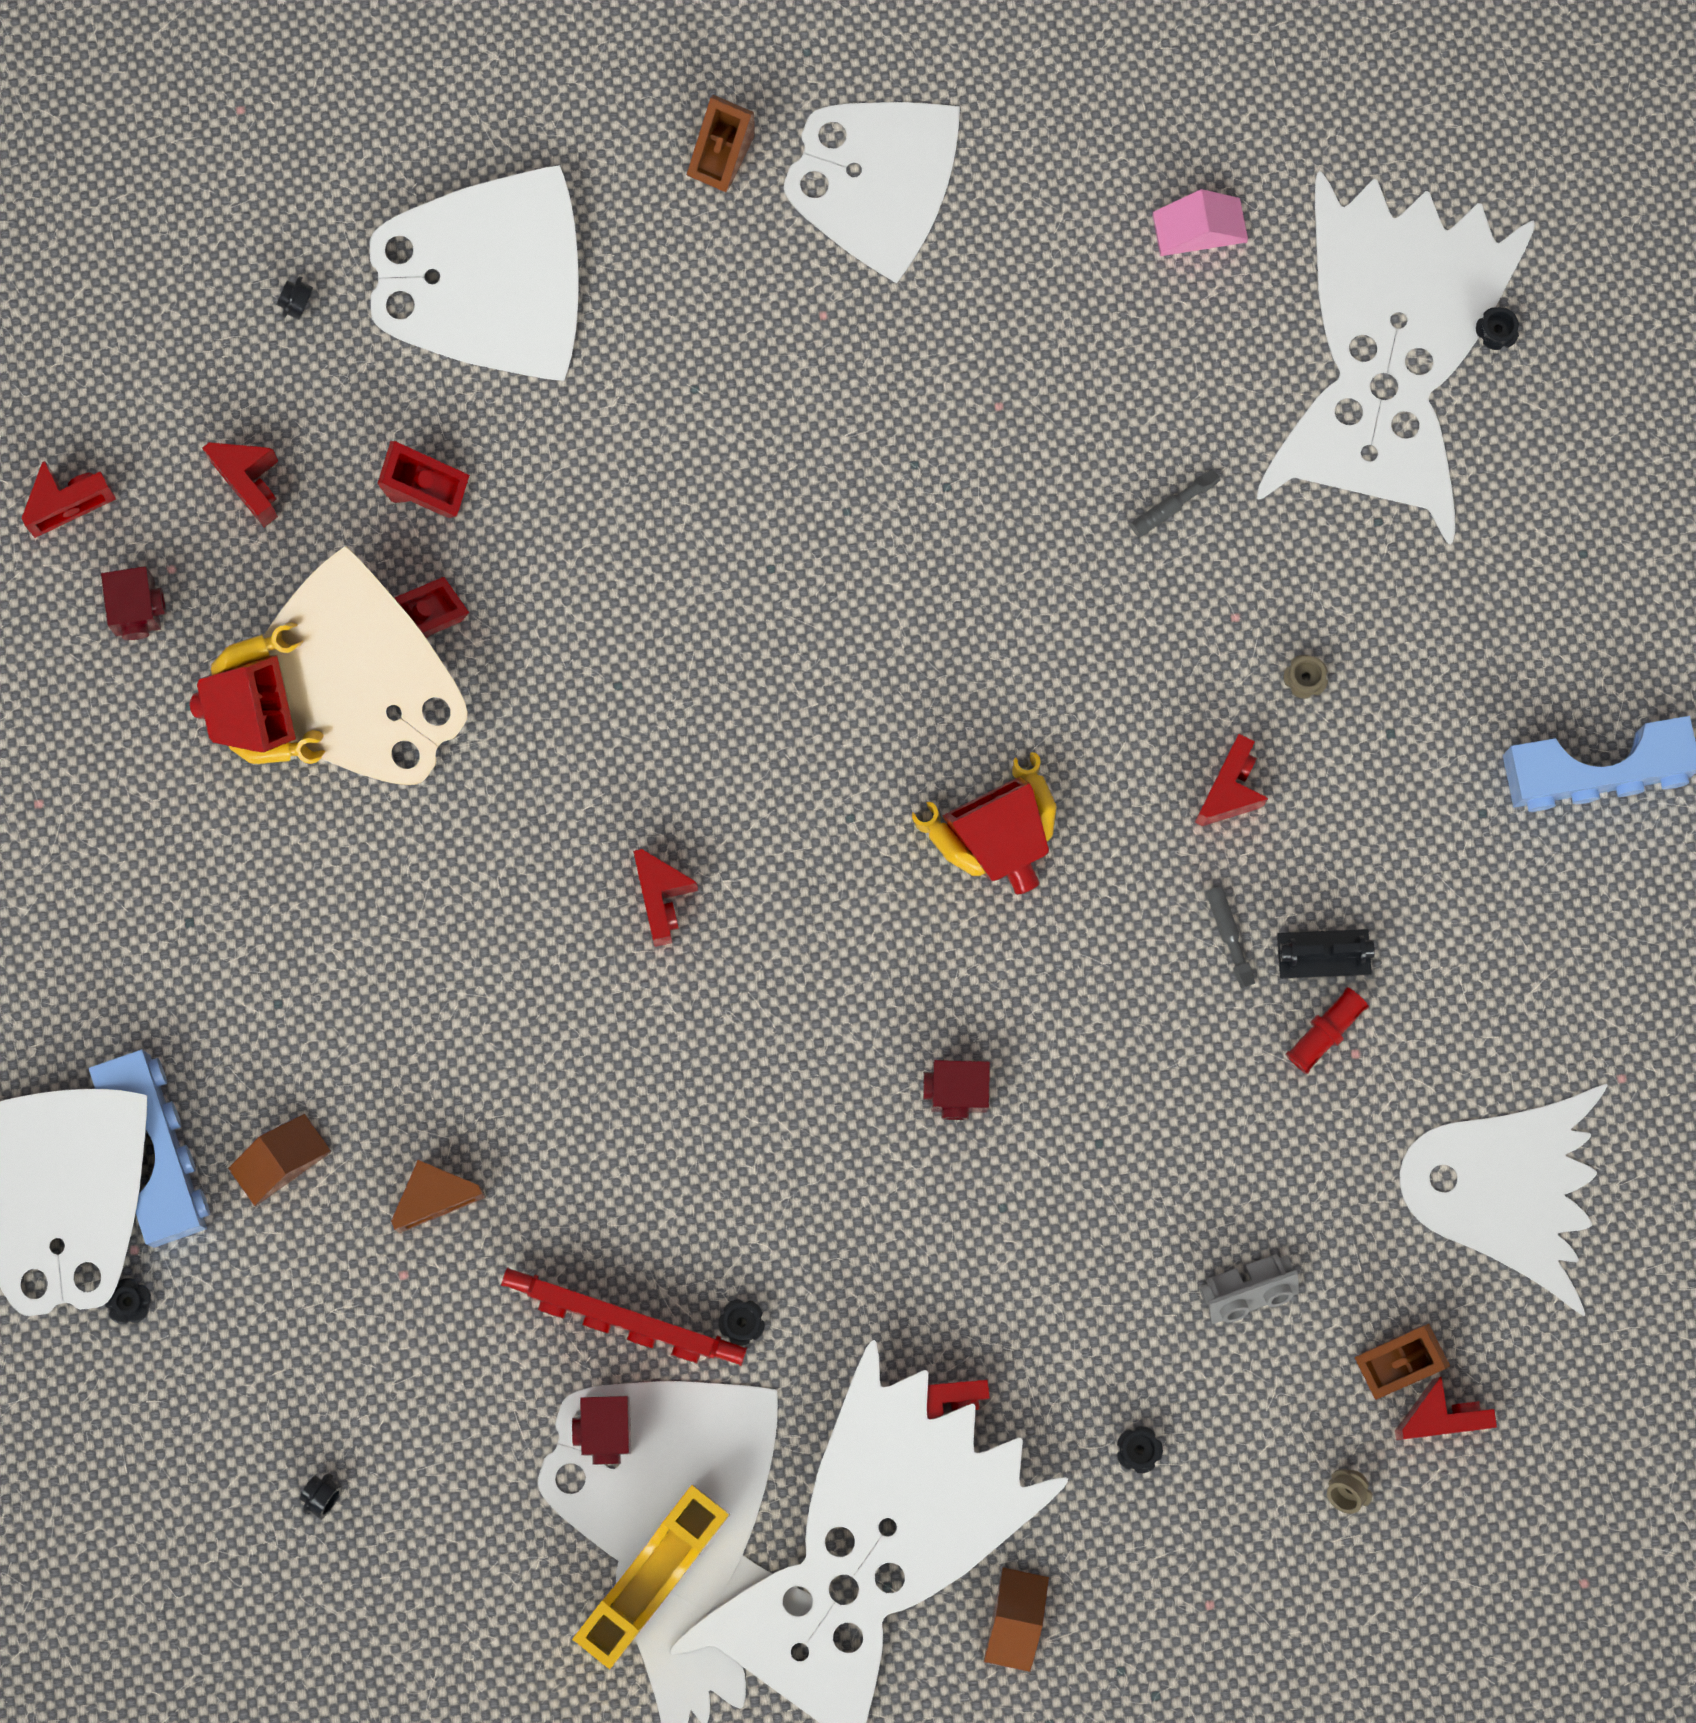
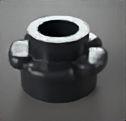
(294, 298)
(1498, 317)
(140, 1302)
(739, 1309)
(1152, 1449)
(320, 1495)

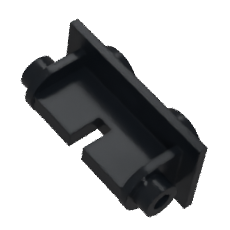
(1325, 953)

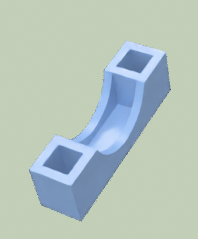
(1546, 773)
(168, 1203)

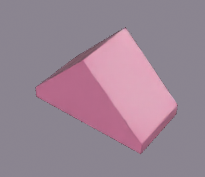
(1199, 223)

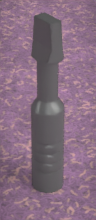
(1173, 504)
(1230, 934)

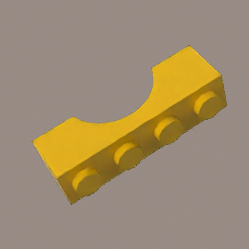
(651, 1577)

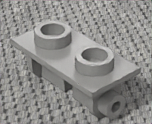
(1270, 1284)

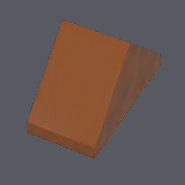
(721, 143)
(278, 1158)
(431, 1195)
(1402, 1361)
(1017, 1619)

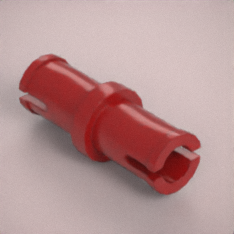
(1327, 1030)

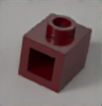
(132, 602)
(957, 1088)
(603, 1428)

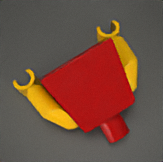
(248, 703)
(999, 830)

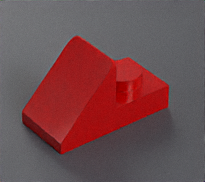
(242, 466)
(422, 480)
(53, 507)
(433, 606)
(1227, 796)
(657, 883)
(957, 1393)
(1430, 1415)

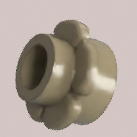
(1312, 666)
(1348, 1491)

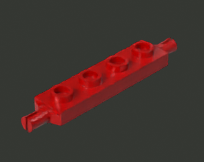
(603, 1315)

